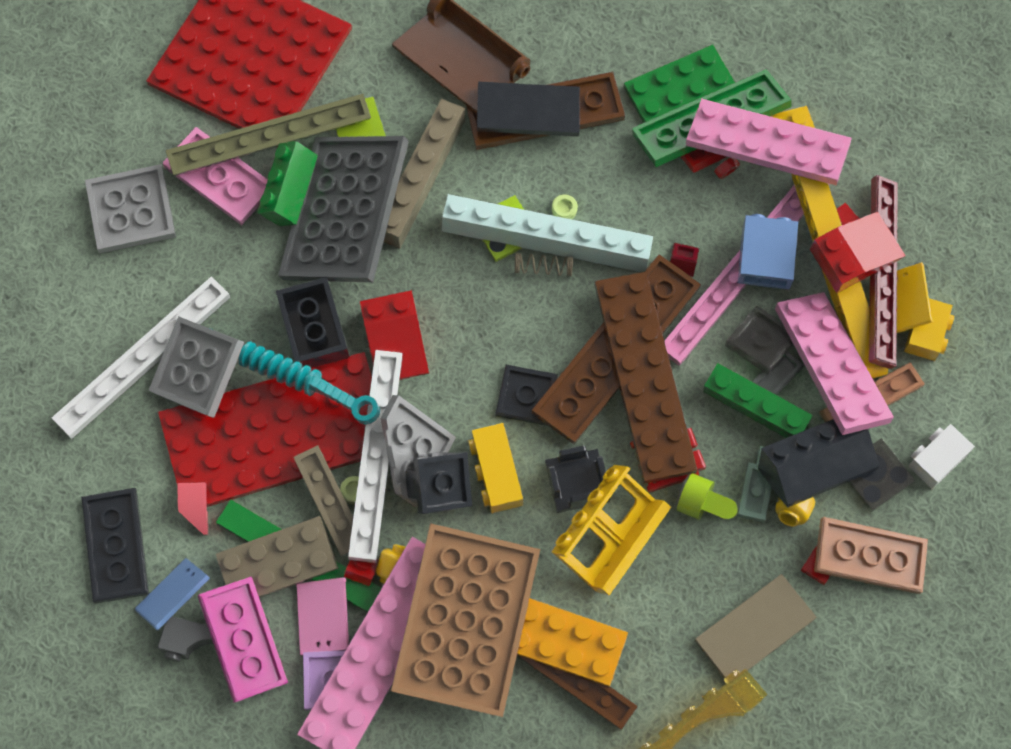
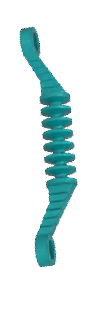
(294, 374)

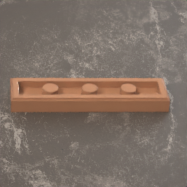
(892, 386)

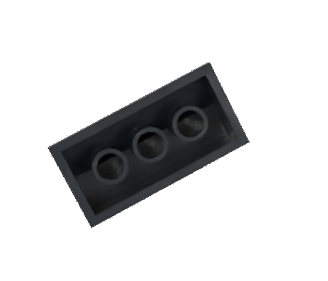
(816, 461)

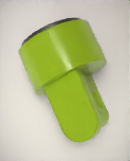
(698, 496)

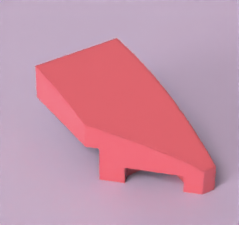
(193, 504)

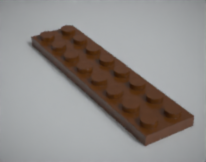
(591, 376)
(645, 378)

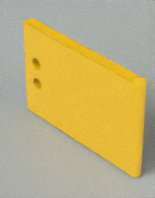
(912, 298)

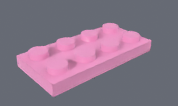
(227, 185)

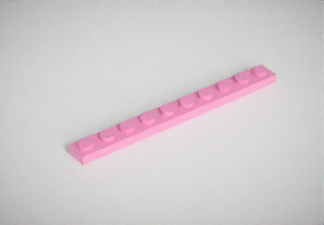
(719, 294)

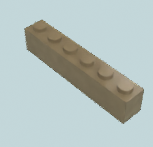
(423, 170)

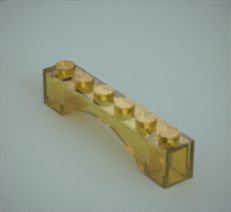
(734, 699)

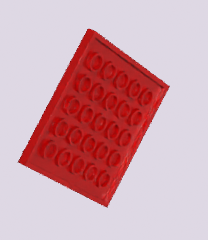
(249, 58)

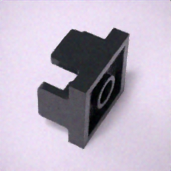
(574, 477)
(440, 481)

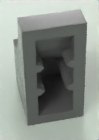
(182, 638)

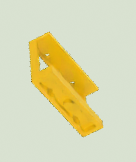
(620, 540)

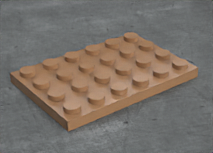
(465, 620)

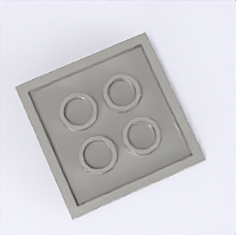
(130, 208)
(196, 366)

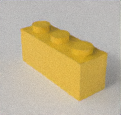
(496, 468)

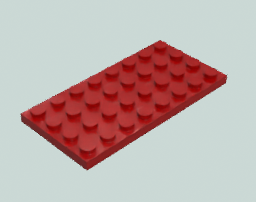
(262, 429)

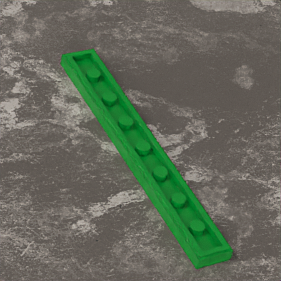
(251, 526)

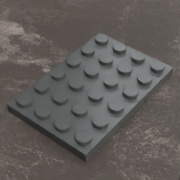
(345, 209)

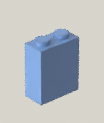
(768, 251)

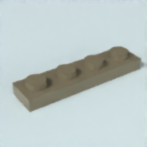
(327, 496)

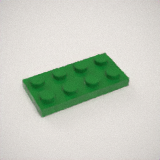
(678, 83)

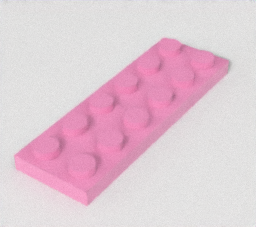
(768, 141)
(833, 363)

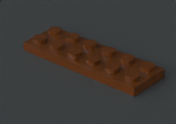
(598, 106)

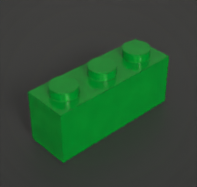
(287, 183)

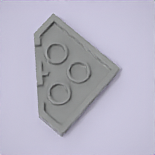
(410, 434)

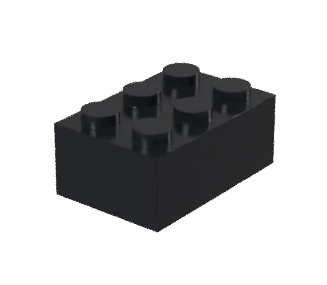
(312, 323)

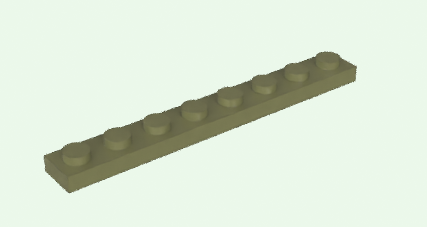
(267, 134)

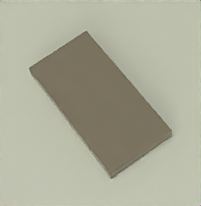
(755, 628)

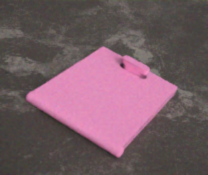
(322, 615)

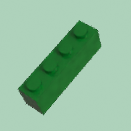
(756, 402)

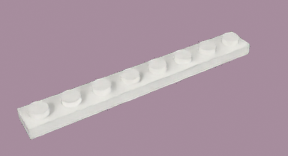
(137, 360)
(374, 462)

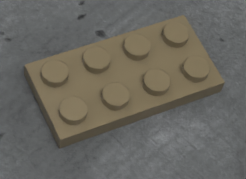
(280, 558)

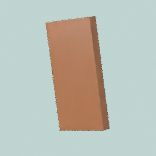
(871, 555)

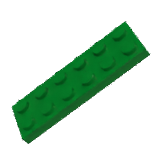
(666, 135)

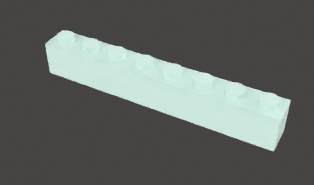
(546, 233)

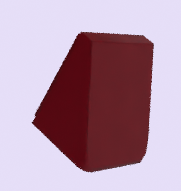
(685, 258)

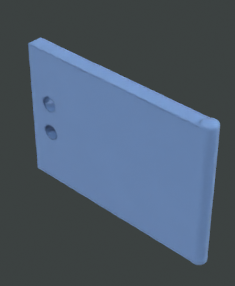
(171, 594)

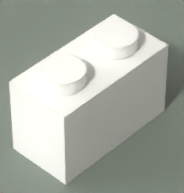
(940, 456)

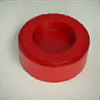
(726, 168)

